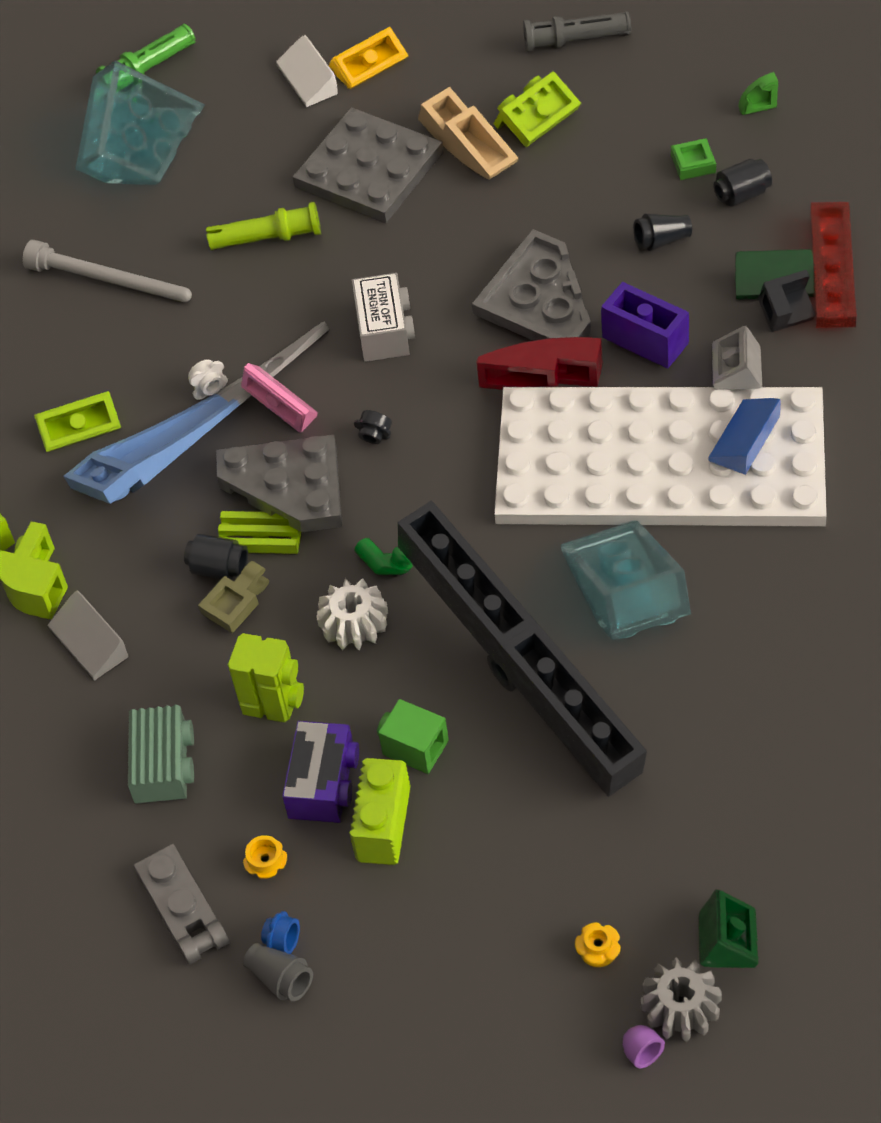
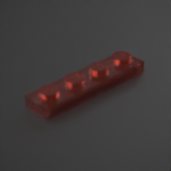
(833, 265)

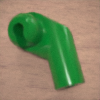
(382, 563)

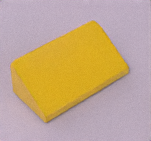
(368, 58)

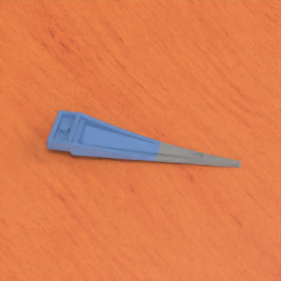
(134, 461)

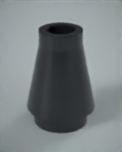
(659, 230)

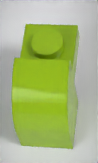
(29, 577)

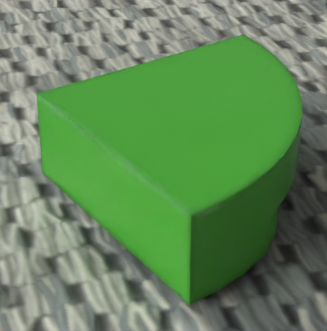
(760, 95)

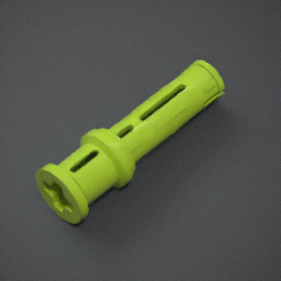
(281, 225)

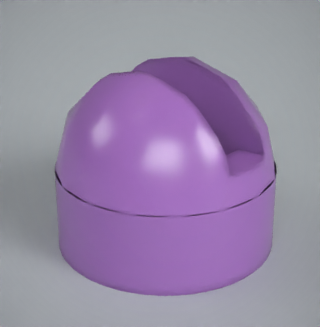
(642, 1045)

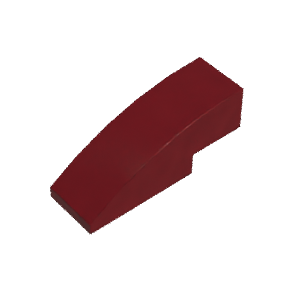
(542, 364)

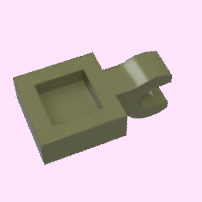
(233, 601)

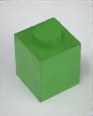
(413, 735)

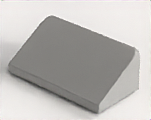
(737, 361)
(88, 636)

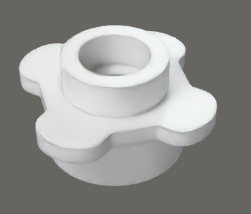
(207, 378)

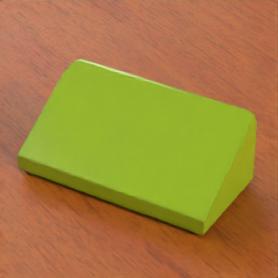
(77, 421)

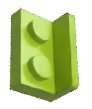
(537, 109)

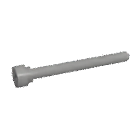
(40, 256)

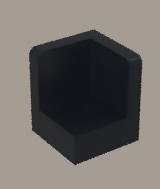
(786, 301)

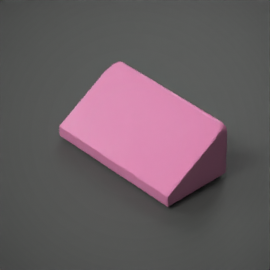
(277, 397)

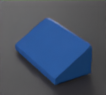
(746, 434)

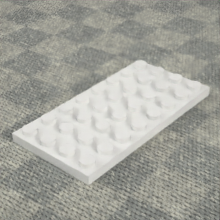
(646, 456)

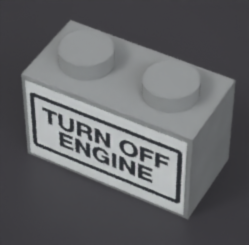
(381, 316)

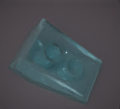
(628, 579)

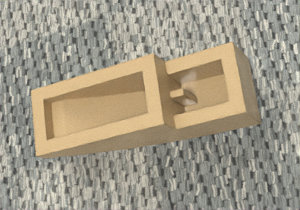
(466, 134)

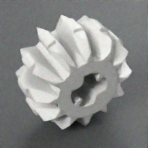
(352, 614)

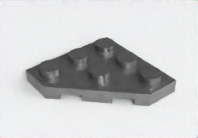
(536, 292)
(287, 479)

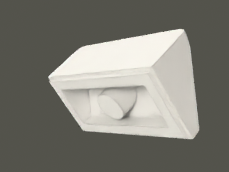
(307, 72)

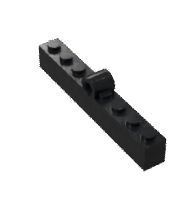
(521, 650)

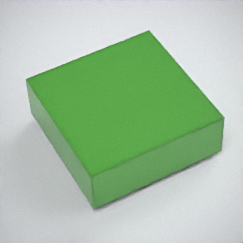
(693, 159)

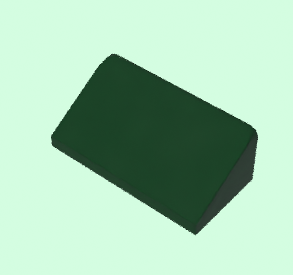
(757, 267)
(727, 933)

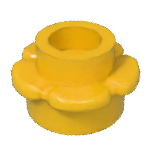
(261, 847)
(601, 955)

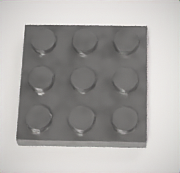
(368, 164)

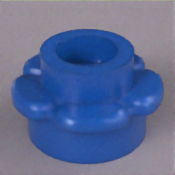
(281, 932)

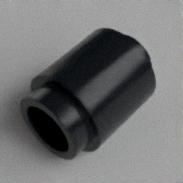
(742, 181)
(215, 556)

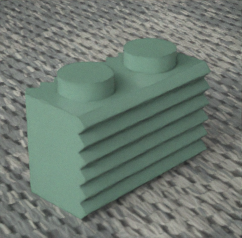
(158, 754)

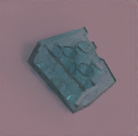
(132, 126)

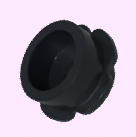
(373, 426)

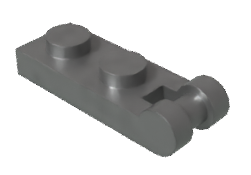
(180, 903)

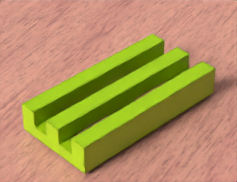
(260, 526)

